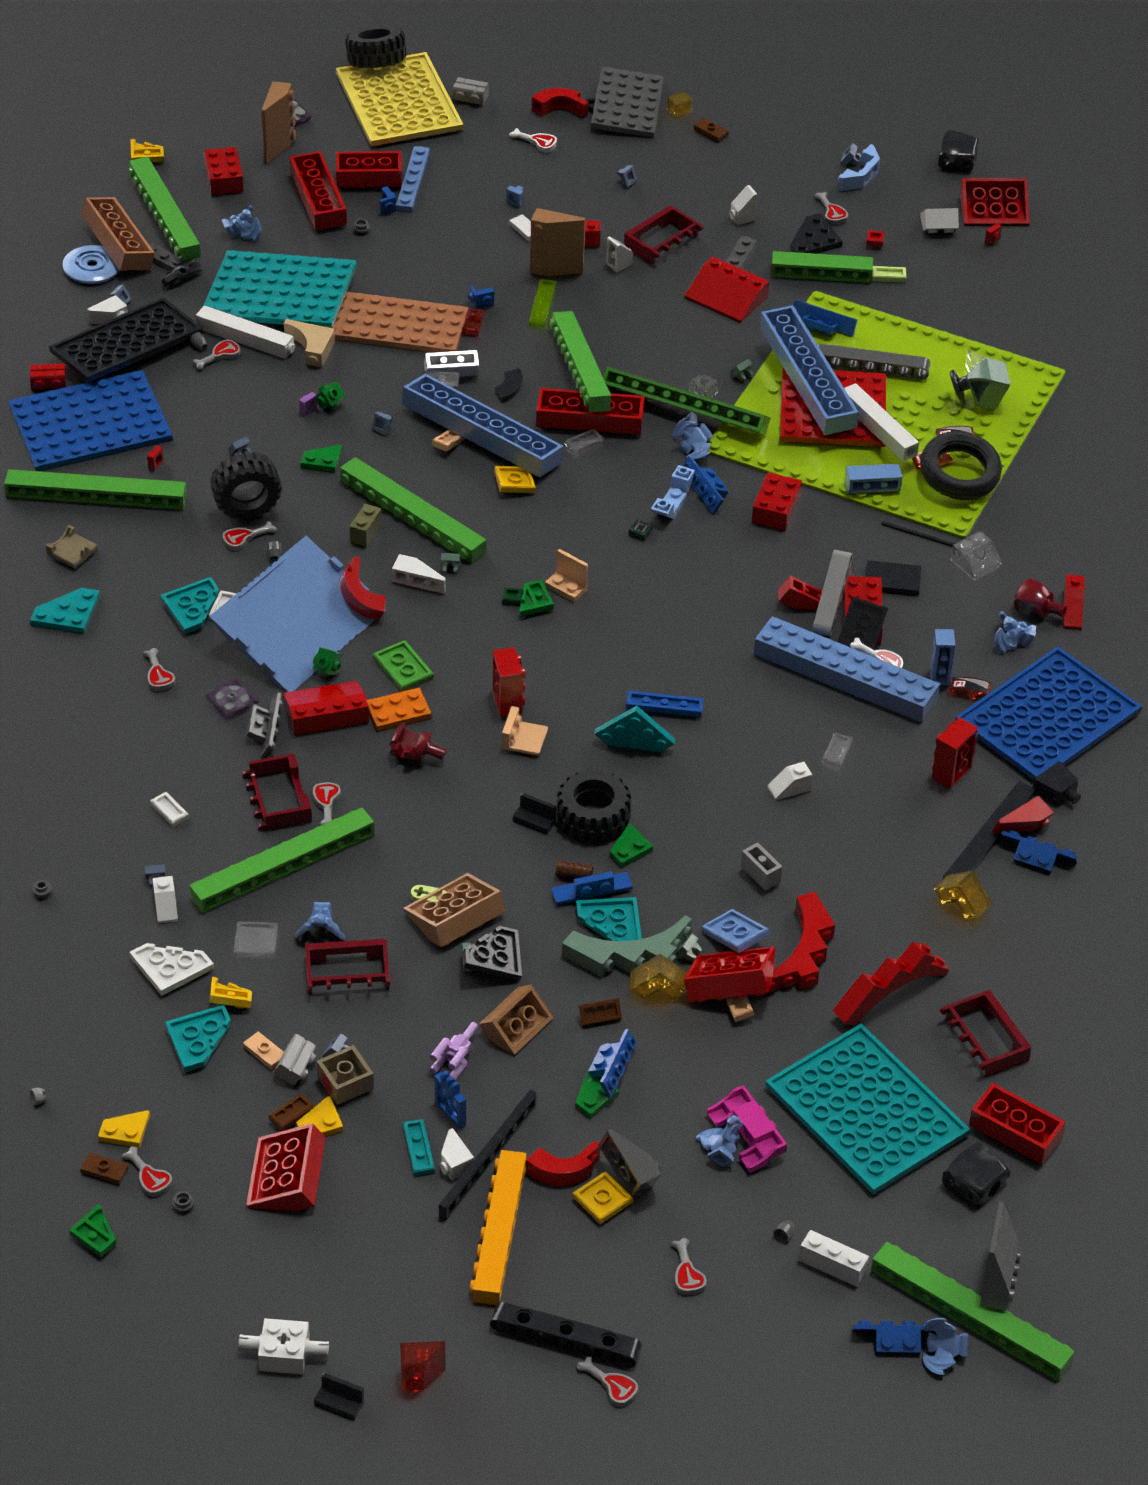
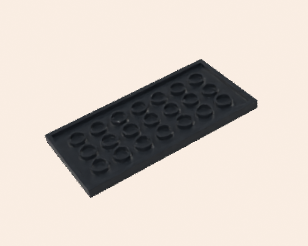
(125, 339)

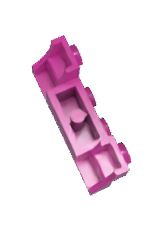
(756, 1129)

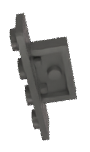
(263, 724)

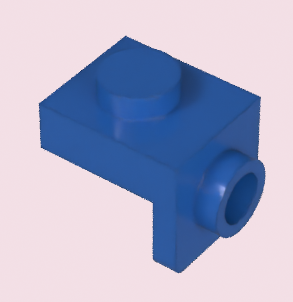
(388, 201)
(481, 297)

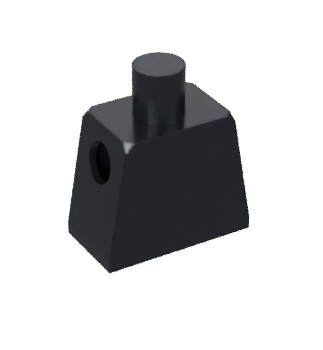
(1057, 785)

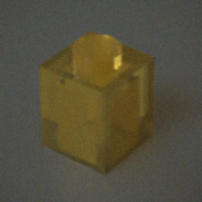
(679, 104)

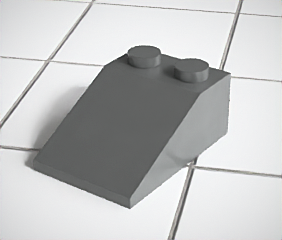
(630, 1163)

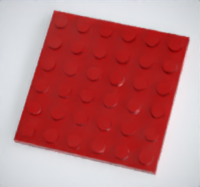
(800, 426)

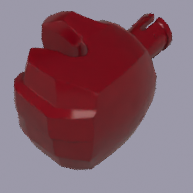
(1038, 596)
(413, 746)

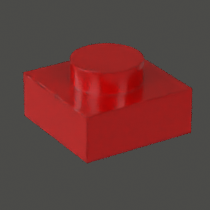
(993, 234)
(875, 238)
(155, 458)

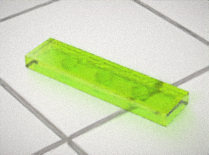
(542, 303)

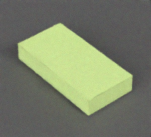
(889, 274)

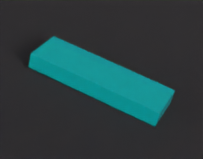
(418, 1147)

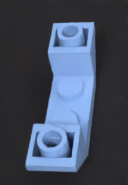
(852, 180)
(677, 494)

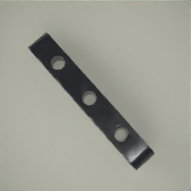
(581, 1337)

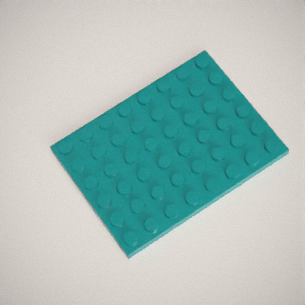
(281, 287)
(867, 1108)

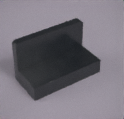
(535, 813)
(340, 1396)

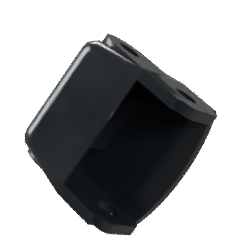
(959, 150)
(975, 1175)

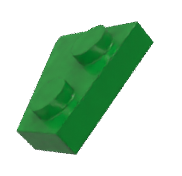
(322, 459)
(535, 599)
(630, 847)
(592, 1096)
(94, 1232)

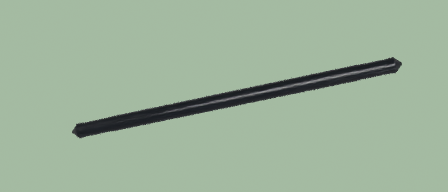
(939, 540)

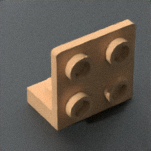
(570, 577)
(521, 735)

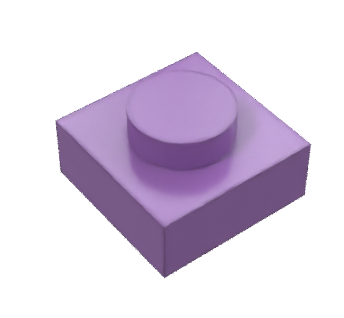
(307, 403)

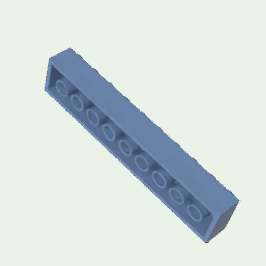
(809, 370)
(482, 425)
(846, 669)

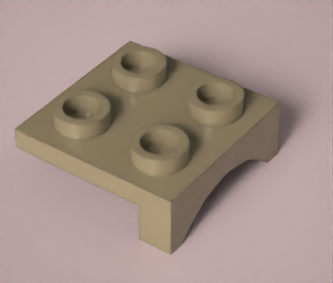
(71, 548)

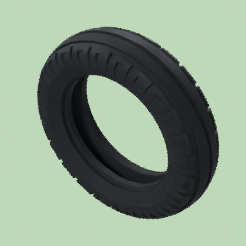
(968, 444)

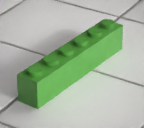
(822, 267)

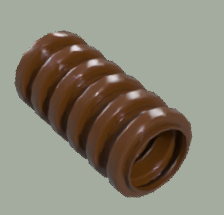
(573, 870)

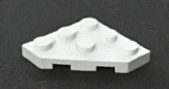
(170, 966)

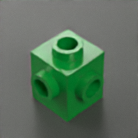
(329, 395)
(327, 662)

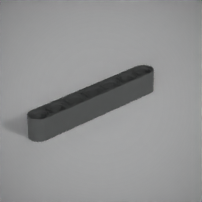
(876, 361)

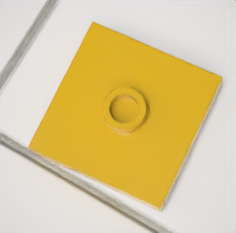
(514, 479)
(602, 1197)

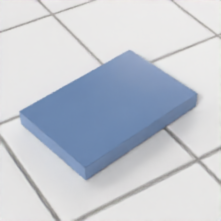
(735, 930)

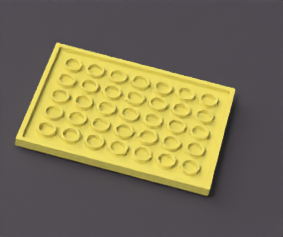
(399, 100)

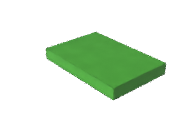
(403, 666)

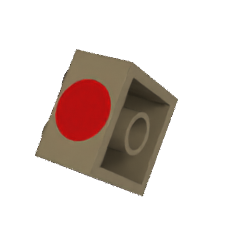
(345, 1075)

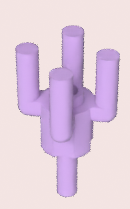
(453, 1051)

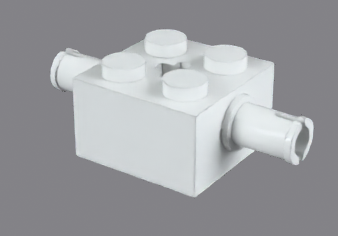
(283, 1346)

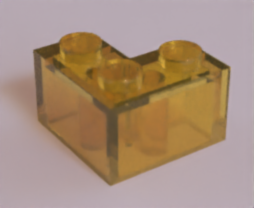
(965, 891)
(658, 975)

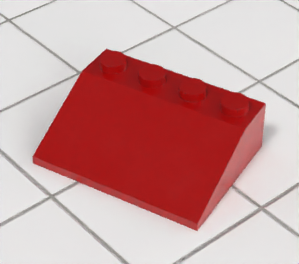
(995, 201)
(727, 289)
(326, 707)
(730, 974)
(287, 1169)

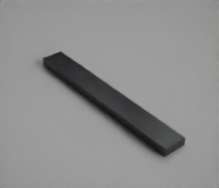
(985, 838)
(487, 1155)

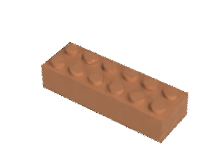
(117, 233)

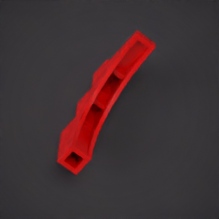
(816, 928)
(891, 975)

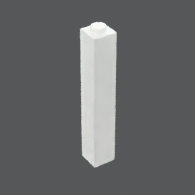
(245, 332)
(883, 424)

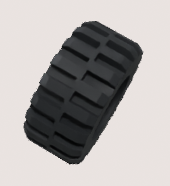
(375, 47)
(243, 469)
(589, 823)

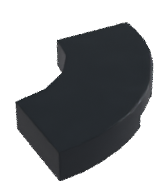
(510, 386)

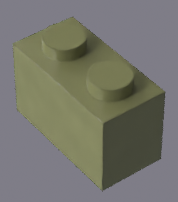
(365, 525)

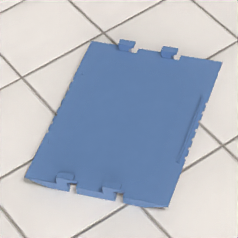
(291, 614)

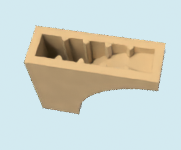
(314, 338)

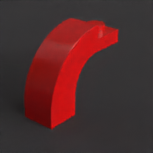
(559, 98)
(356, 596)
(563, 1171)

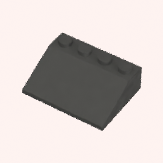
(1002, 1263)

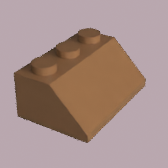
(516, 1019)

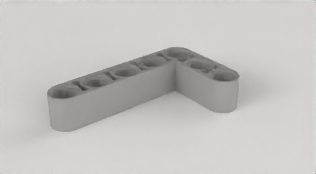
(839, 569)

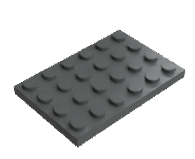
(627, 102)

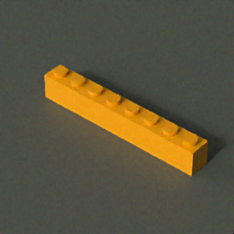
(499, 1228)

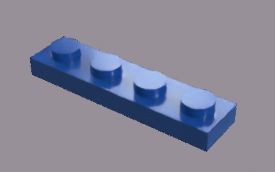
(665, 703)

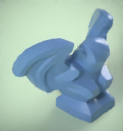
(241, 225)
(694, 439)
(1016, 633)
(321, 917)
(722, 1141)
(945, 1343)

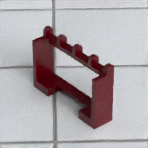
(662, 218)
(281, 818)
(373, 948)
(987, 1001)

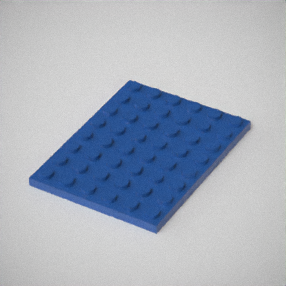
(89, 420)
(1049, 713)

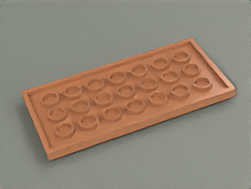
(400, 323)

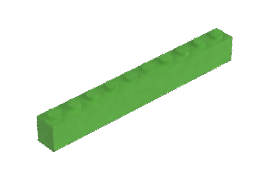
(164, 209)
(580, 361)
(686, 400)
(95, 489)
(413, 510)
(281, 860)
(964, 1307)

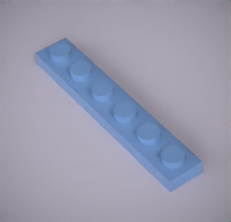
(413, 179)

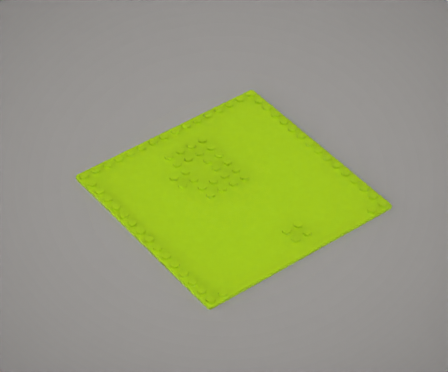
(913, 403)

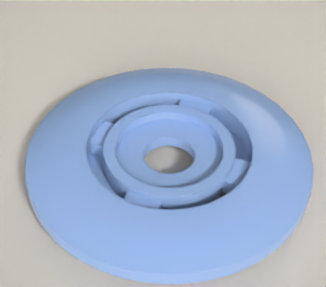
(76, 265)

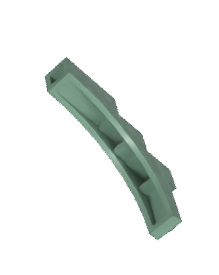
(602, 955)

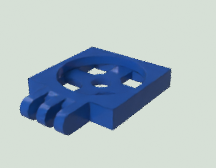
(445, 1100)

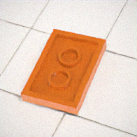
(397, 708)

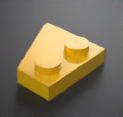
(153, 152)
(229, 995)
(323, 1117)
(125, 1129)

